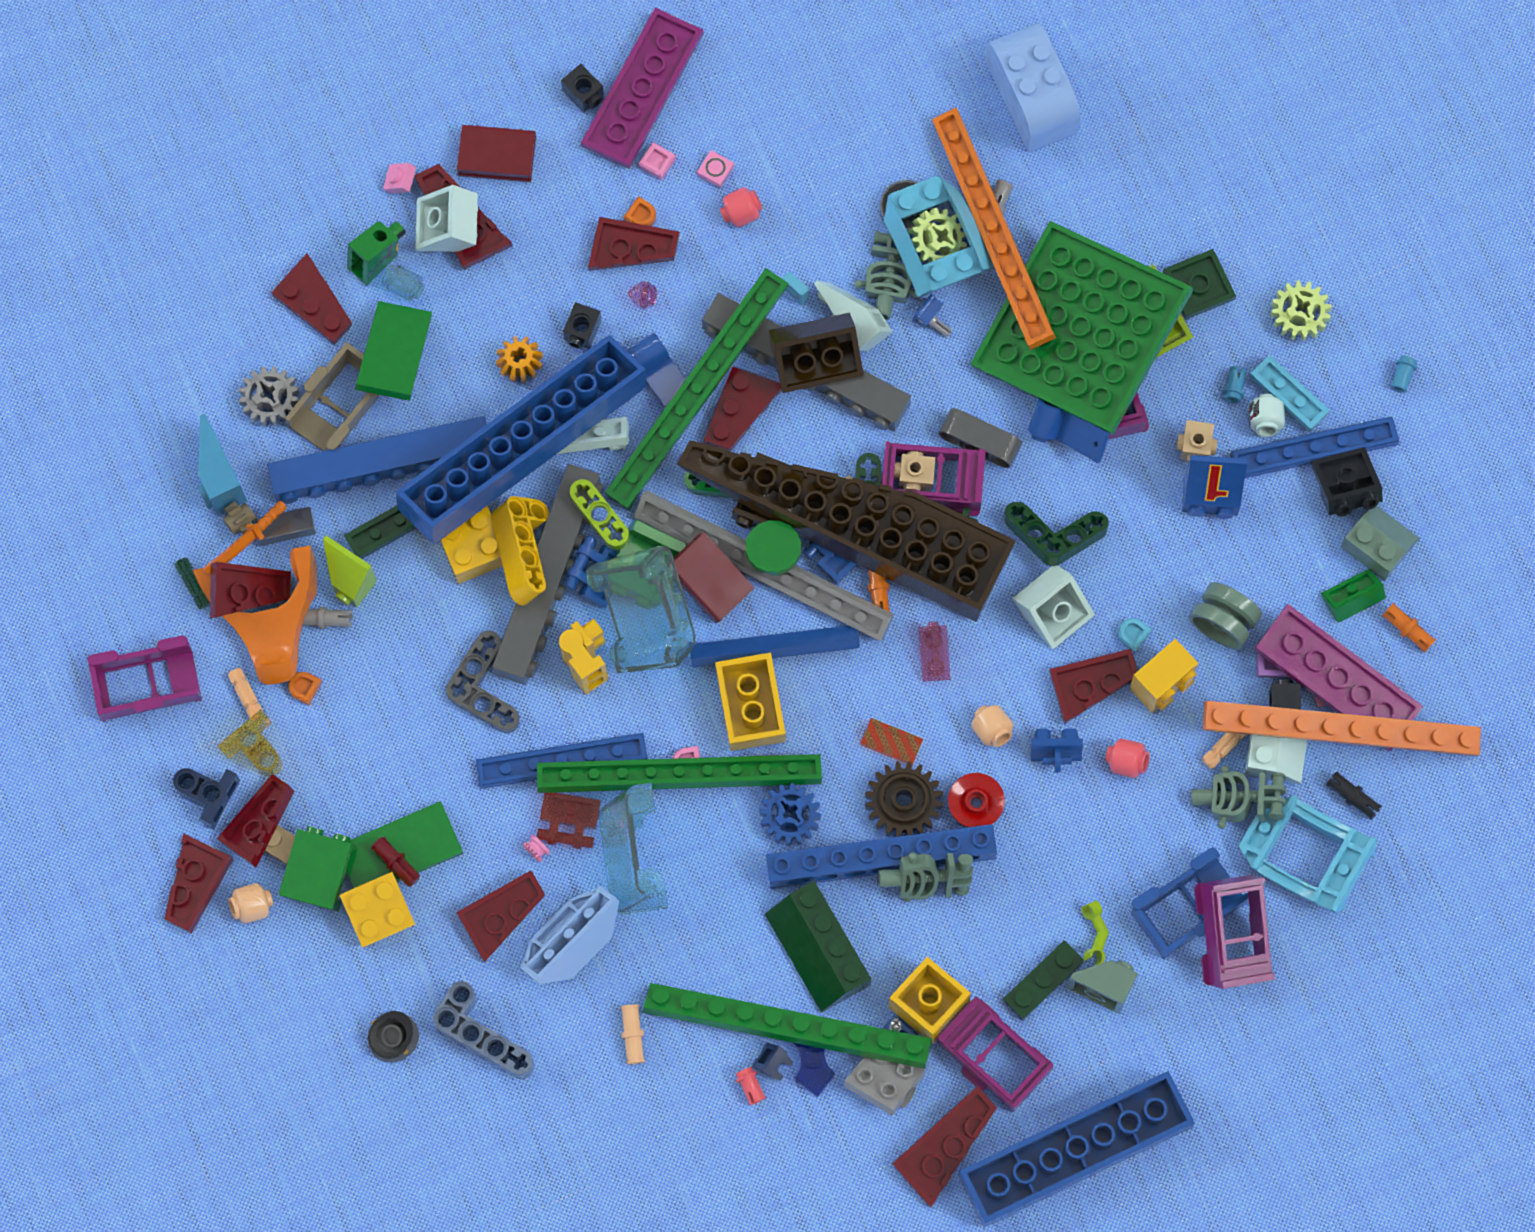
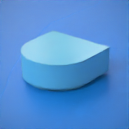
(1133, 633)

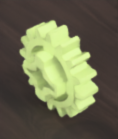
(927, 233)
(1304, 299)

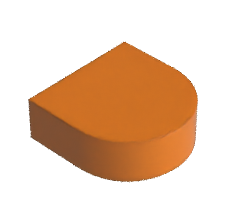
(641, 213)
(304, 687)

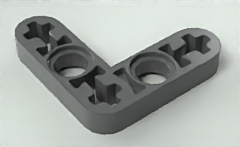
(474, 692)

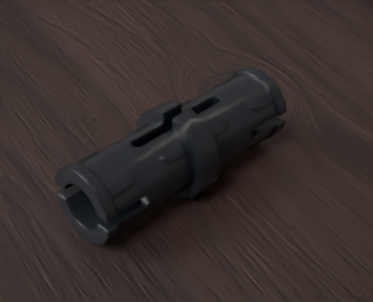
(1354, 795)

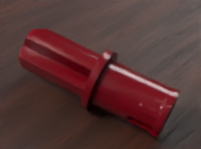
(395, 861)

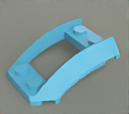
(948, 269)
(1343, 870)

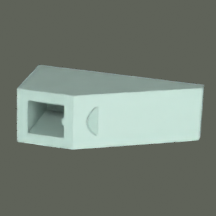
(868, 320)

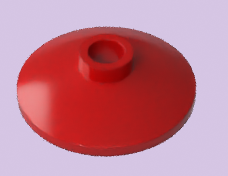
(976, 787)

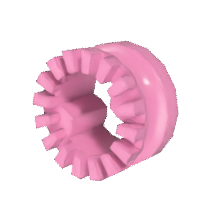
(536, 847)

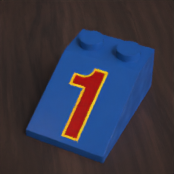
(1213, 486)

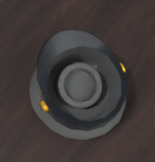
(393, 1036)

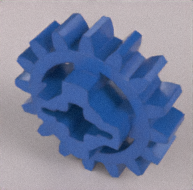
(780, 823)

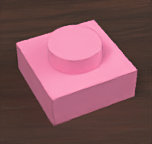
(399, 178)

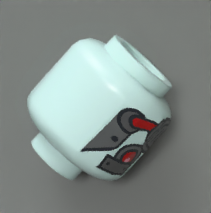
(1266, 415)

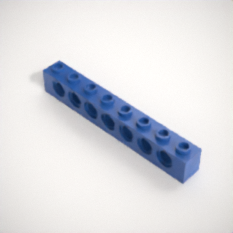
(868, 857)

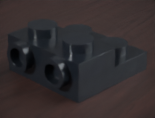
(1347, 482)

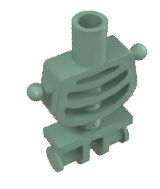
(881, 284)
(1220, 799)
(920, 884)

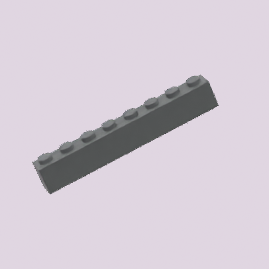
(862, 394)
(556, 551)

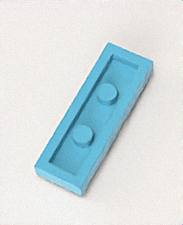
(1296, 398)

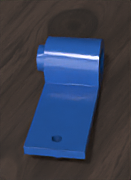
(661, 371)
(1054, 423)

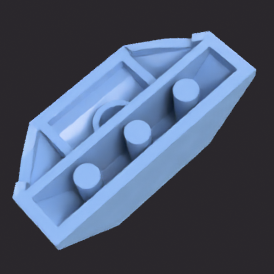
(571, 937)

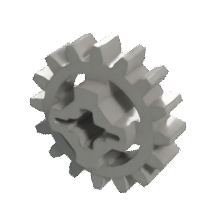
(260, 402)

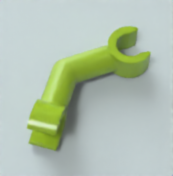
(1093, 912)

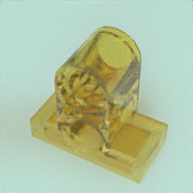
(259, 750)

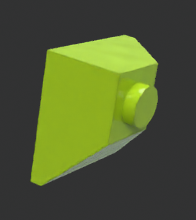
(348, 573)

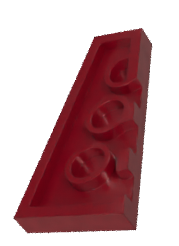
(489, 238)
(938, 1152)

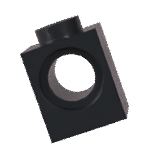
(580, 78)
(582, 315)
(1285, 695)

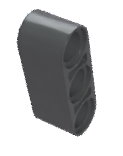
(977, 434)

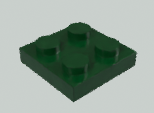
(1208, 282)

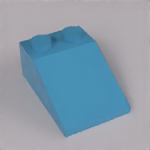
(217, 477)

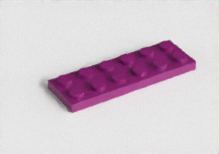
(642, 88)
(1332, 670)

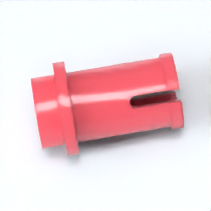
(750, 1085)

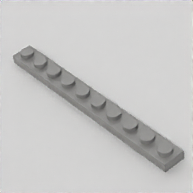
(795, 583)

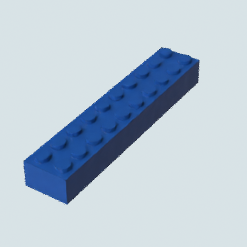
(521, 439)

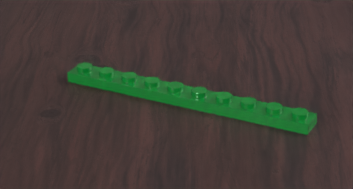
(697, 388)
(679, 773)
(787, 1025)

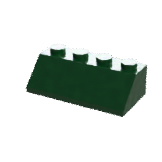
(818, 947)

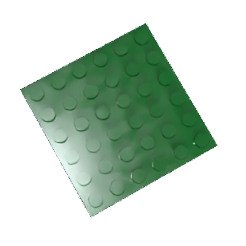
(1106, 324)

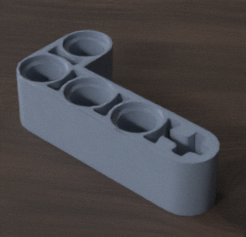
(486, 1036)

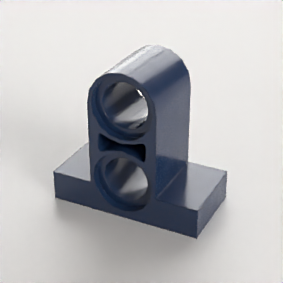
(200, 789)

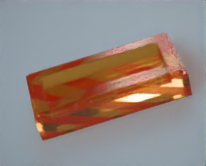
(891, 741)

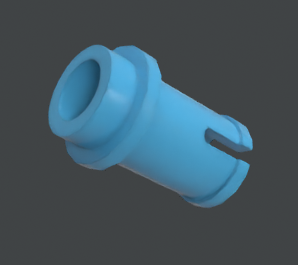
(1403, 373)
(1233, 391)

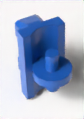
(1056, 750)

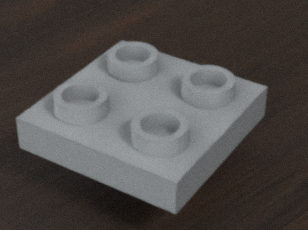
(884, 1083)

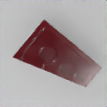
(631, 244)
(312, 300)
(739, 406)
(245, 587)
(1091, 681)
(257, 821)
(196, 881)
(500, 912)

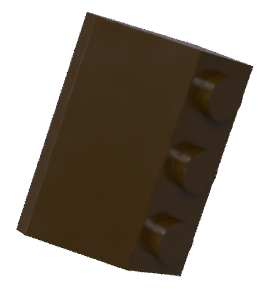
(816, 352)

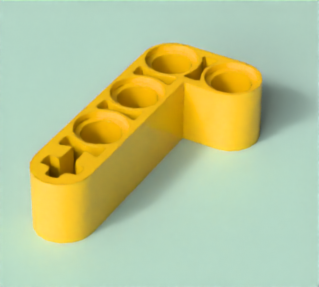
(517, 546)

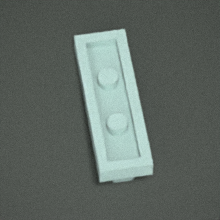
(607, 433)

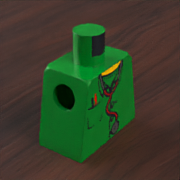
(374, 250)

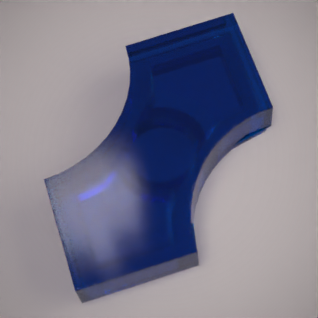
(814, 1070)

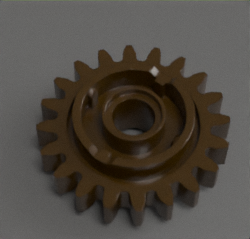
(908, 783)

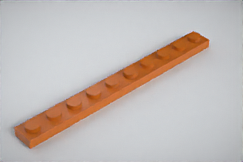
(993, 228)
(1341, 728)

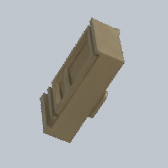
(311, 425)

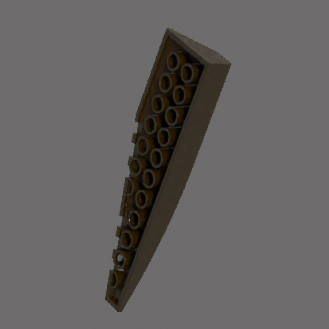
(869, 524)

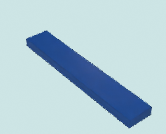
(1310, 447)
(777, 644)
(523, 765)

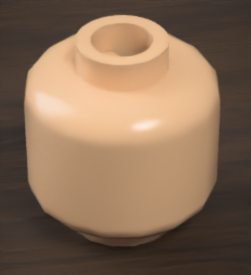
(992, 725)
(250, 903)

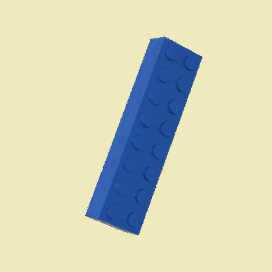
(1076, 1149)

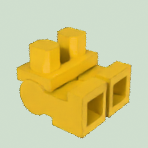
(579, 654)

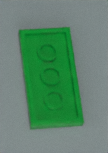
(393, 351)
(422, 836)

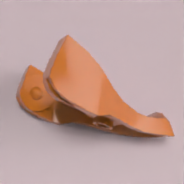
(275, 633)

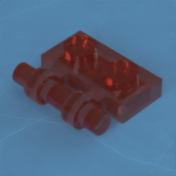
(570, 811)

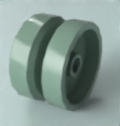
(1225, 615)

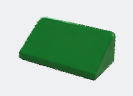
(1354, 595)

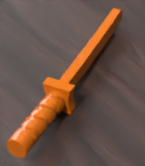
(253, 532)

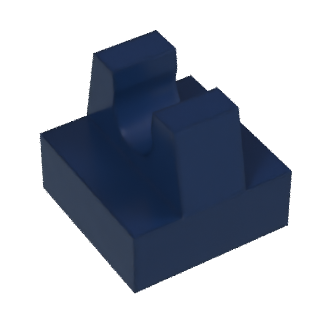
(770, 1059)

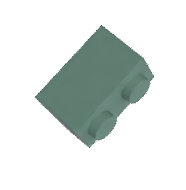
(1379, 542)
(1105, 983)

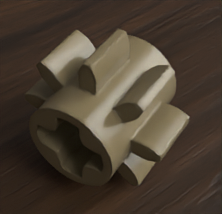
(238, 517)

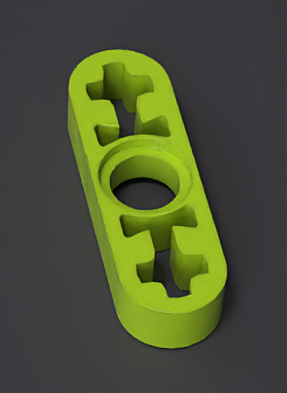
(593, 494)

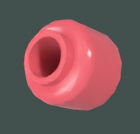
(741, 207)
(1127, 758)

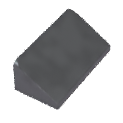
(289, 526)

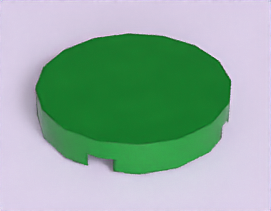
(773, 547)

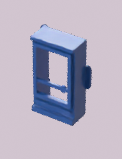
(1206, 869)

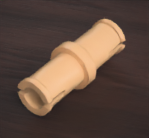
(632, 1034)

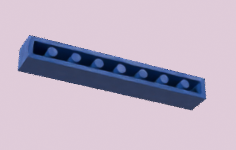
(367, 461)

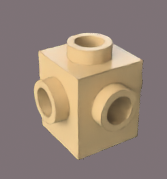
(1196, 440)
(915, 471)

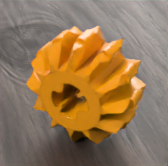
(525, 366)

